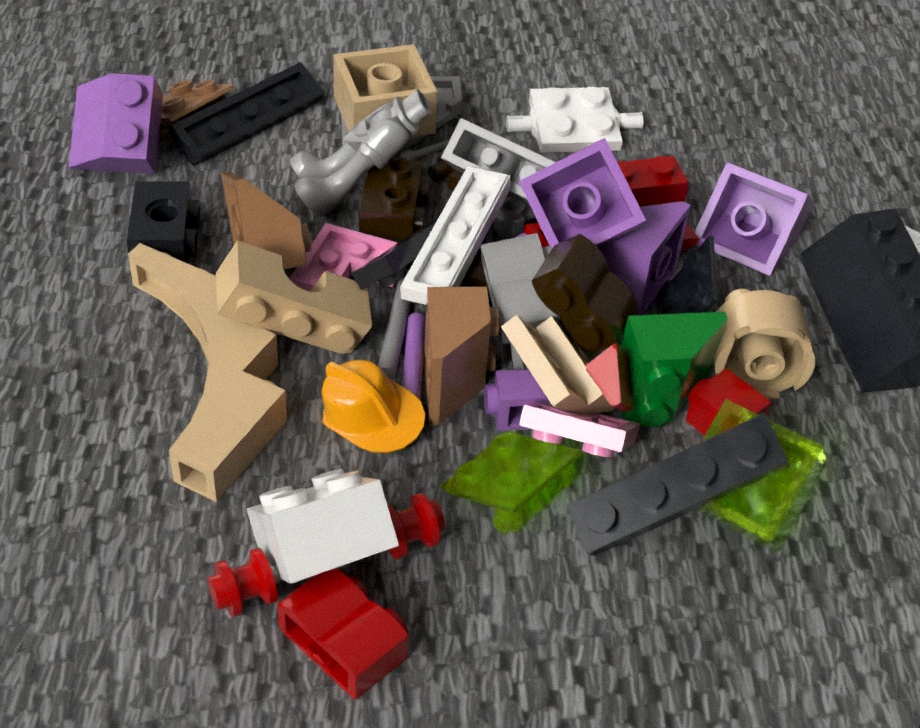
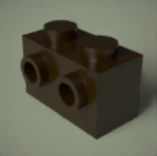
(393, 200)

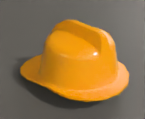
(370, 407)

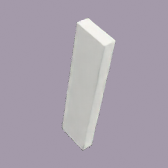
(457, 233)

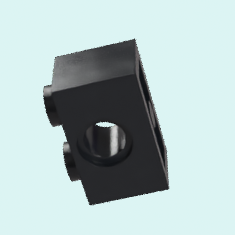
(164, 218)

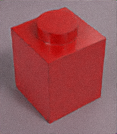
(710, 395)

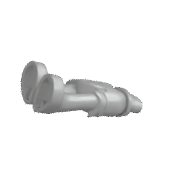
(370, 144)

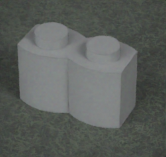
(509, 275)

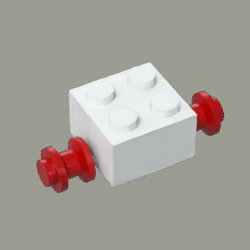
(318, 531)

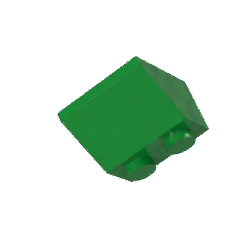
(667, 360)

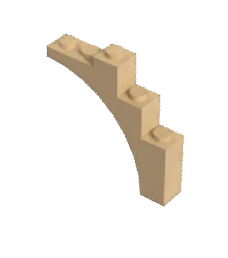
(238, 404)

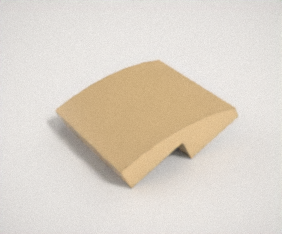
(557, 365)

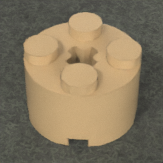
(765, 341)

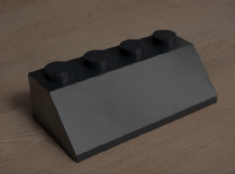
(871, 297)

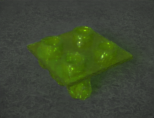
(514, 477)

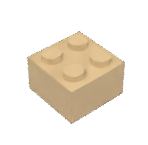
(377, 77)

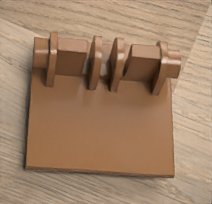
(189, 99)

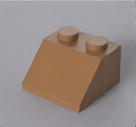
(264, 222)
(457, 347)

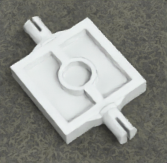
(573, 119)

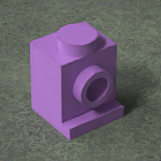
(509, 395)

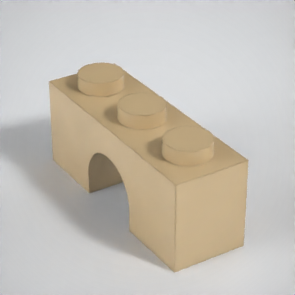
(258, 293)

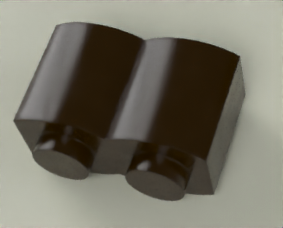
(584, 294)

